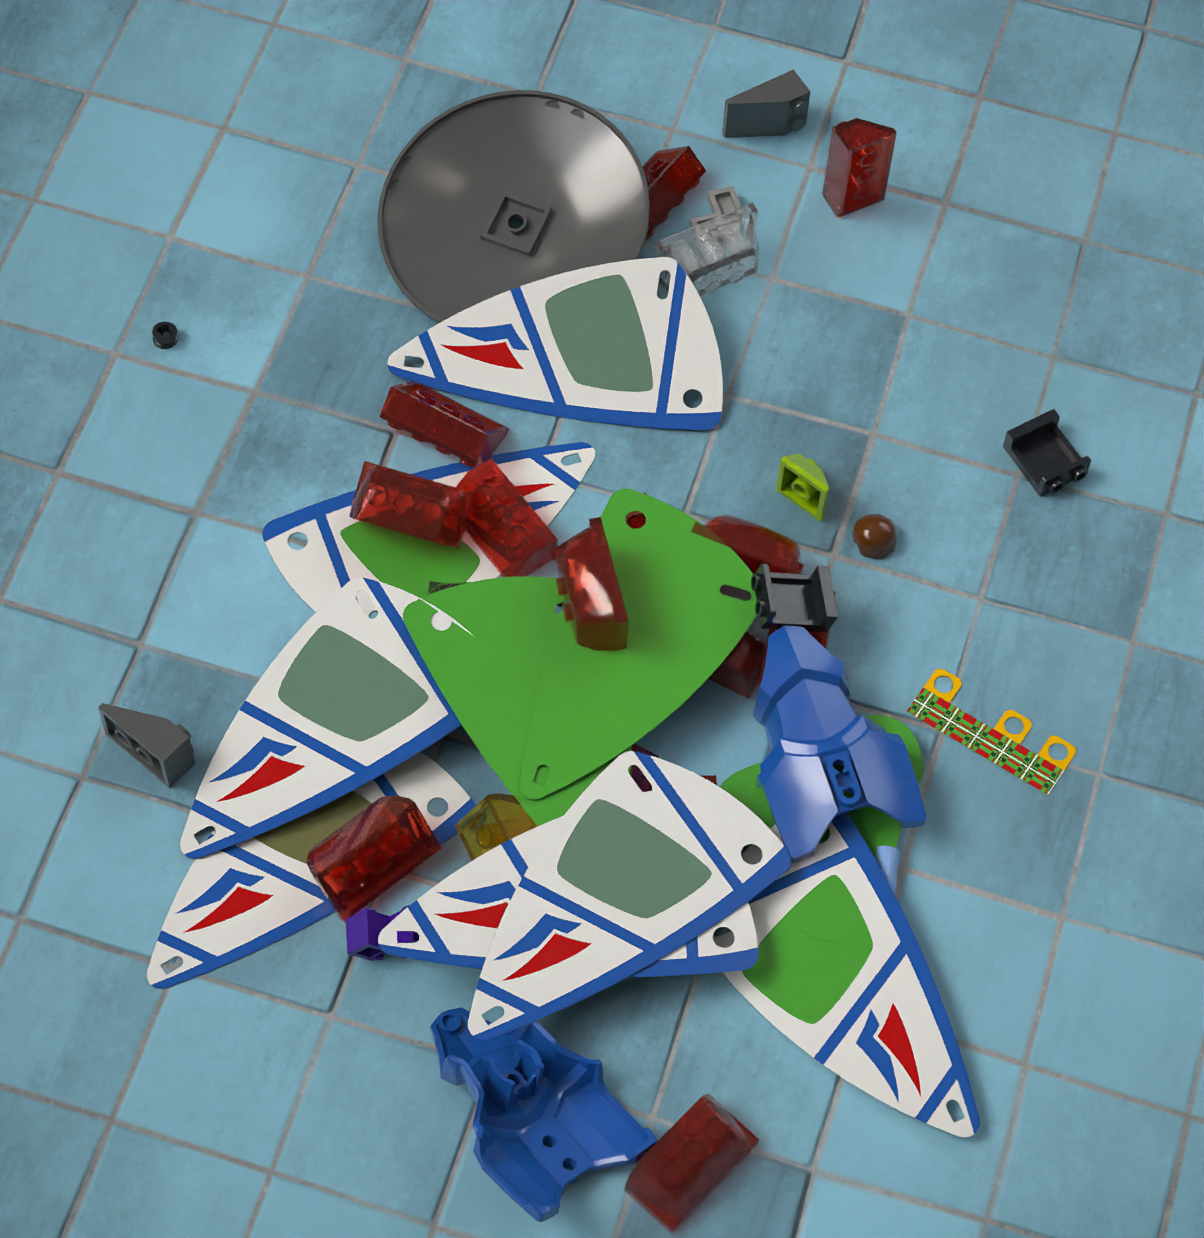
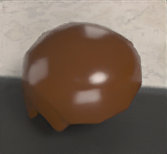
(874, 536)

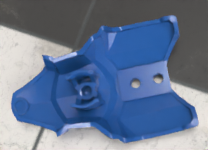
(815, 727)
(533, 1097)

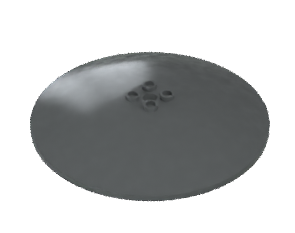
(499, 162)

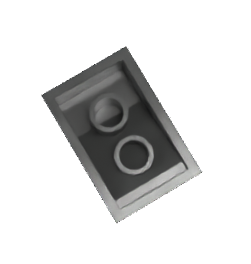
(768, 108)
(151, 741)

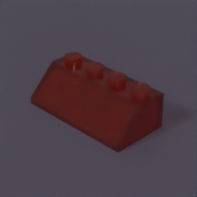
(857, 165)
(668, 178)
(442, 423)
(505, 523)

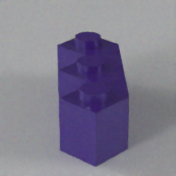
(364, 930)

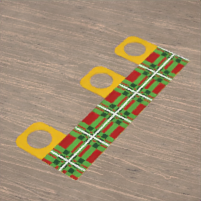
(991, 743)

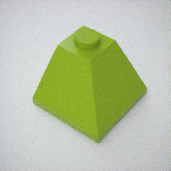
(803, 484)

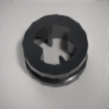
(164, 343)

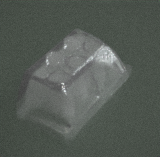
(715, 250)

